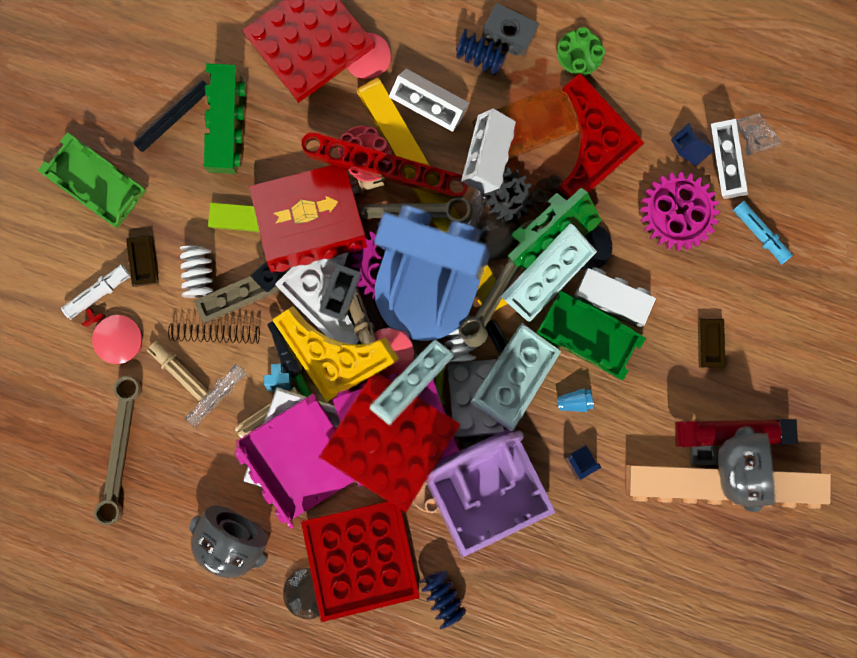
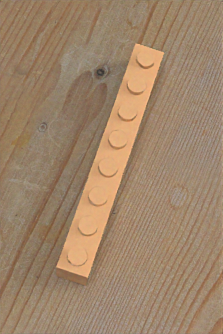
(705, 484)

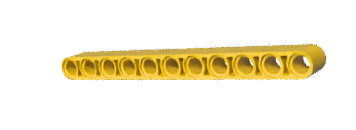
(404, 145)

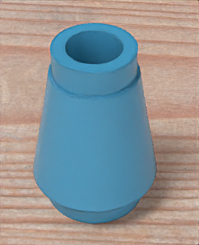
(576, 401)

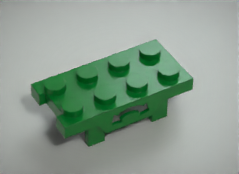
(576, 210)
(590, 334)

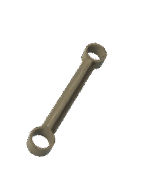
(437, 210)
(490, 303)
(118, 451)

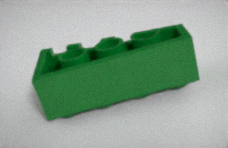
(224, 119)

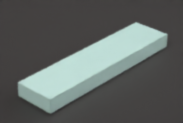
(411, 382)

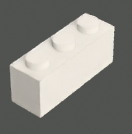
(428, 99)
(488, 151)
(729, 159)
(615, 297)

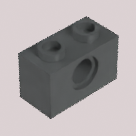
(504, 18)
(340, 292)

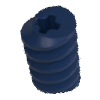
(480, 53)
(443, 598)

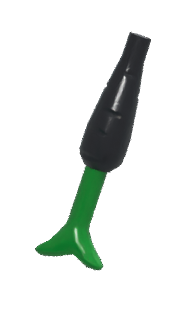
(289, 360)

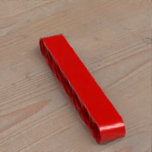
(375, 157)

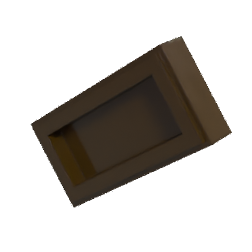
(142, 261)
(711, 343)

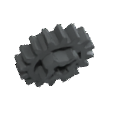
(511, 193)

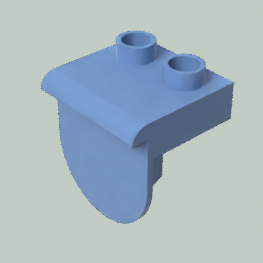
(427, 274)

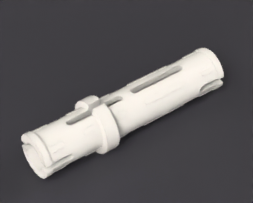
(103, 286)

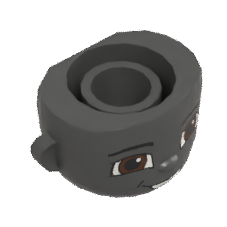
(747, 470)
(227, 542)

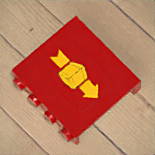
(307, 217)

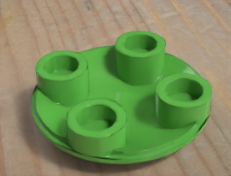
(580, 51)

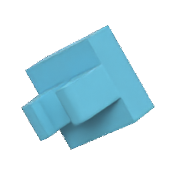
(277, 379)

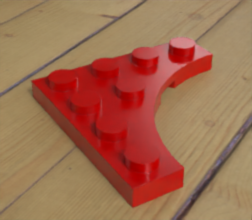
(604, 138)

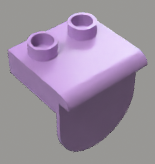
(488, 492)

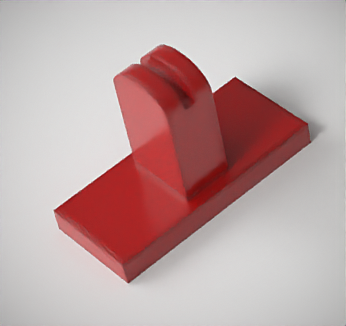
(92, 318)

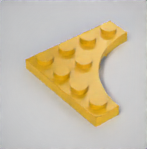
(332, 363)

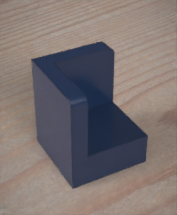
(692, 144)
(581, 462)

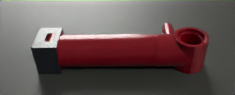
(717, 432)

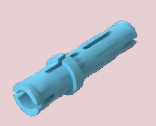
(763, 233)

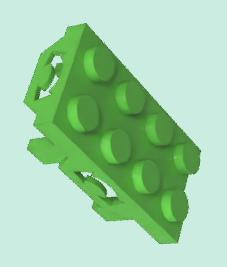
(93, 181)

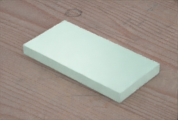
(549, 273)
(516, 377)

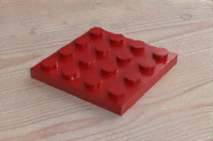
(308, 42)
(391, 457)
(359, 560)

